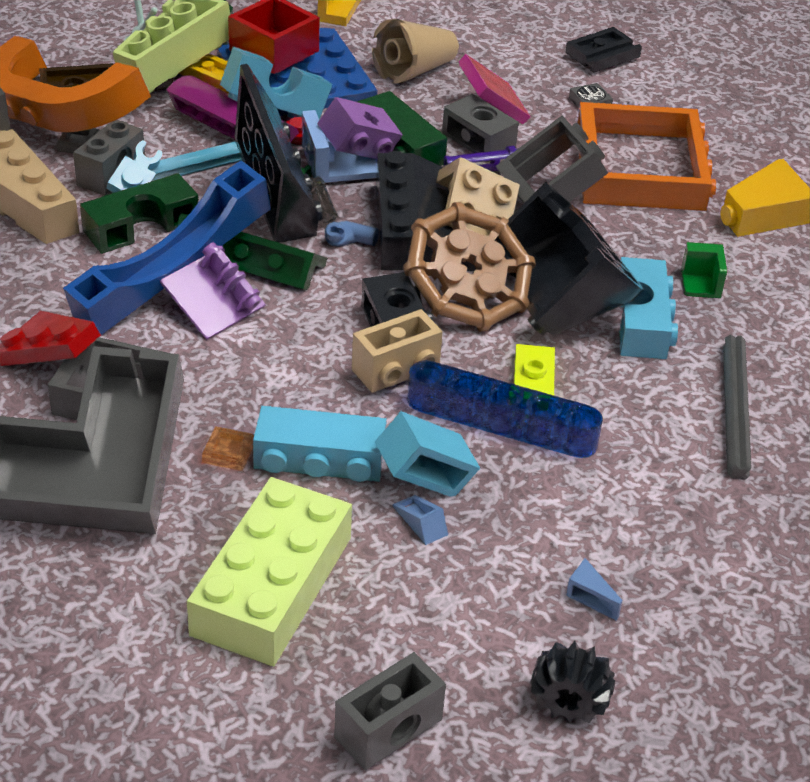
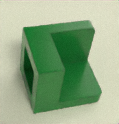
(704, 270)

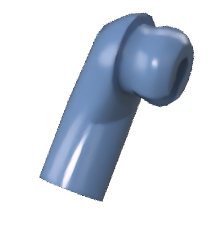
(349, 232)

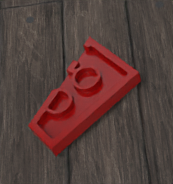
(47, 338)

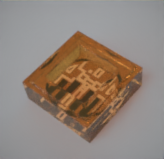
(228, 448)

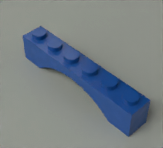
(116, 290)

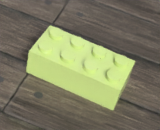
(270, 571)

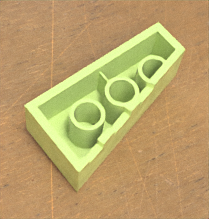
(175, 39)

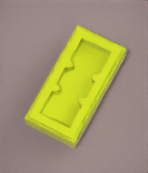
(535, 367)

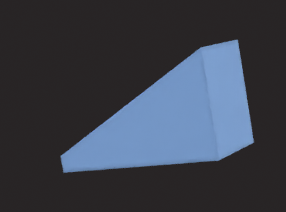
(423, 517)
(593, 591)

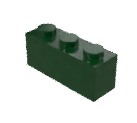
(418, 134)

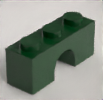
(111, 218)

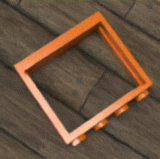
(644, 189)

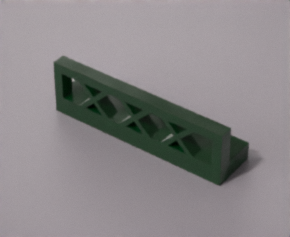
(271, 259)

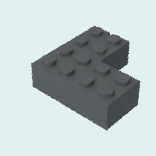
(107, 464)

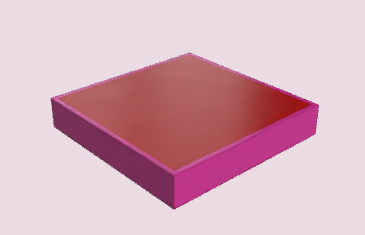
(493, 89)

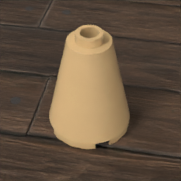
(411, 49)

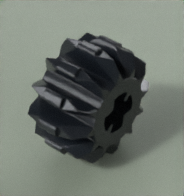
(572, 682)

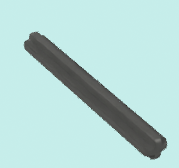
(736, 408)

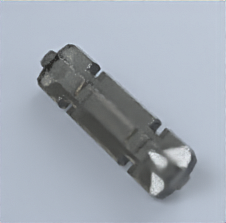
(321, 194)

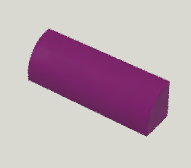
(207, 105)

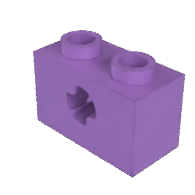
(359, 128)

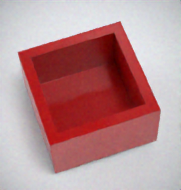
(275, 31)

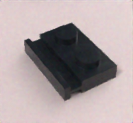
(603, 49)

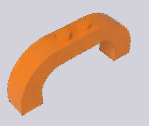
(65, 108)

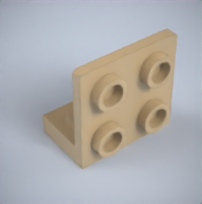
(478, 190)

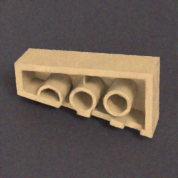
(33, 193)

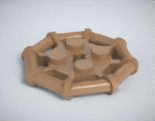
(481, 251)

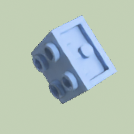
(326, 161)

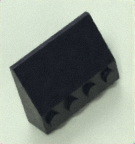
(268, 150)
(406, 193)

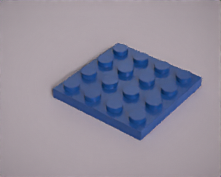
(333, 63)

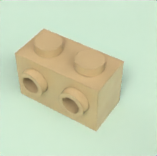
(389, 349)

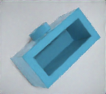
(427, 454)

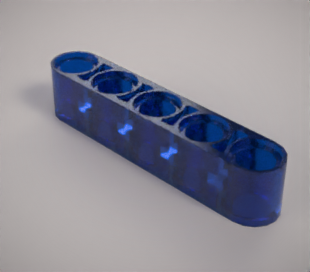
(504, 409)

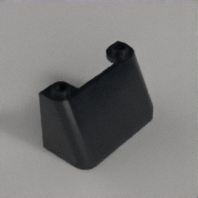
(574, 268)

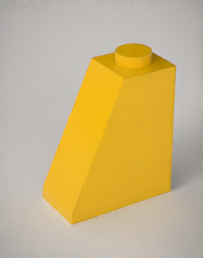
(767, 201)

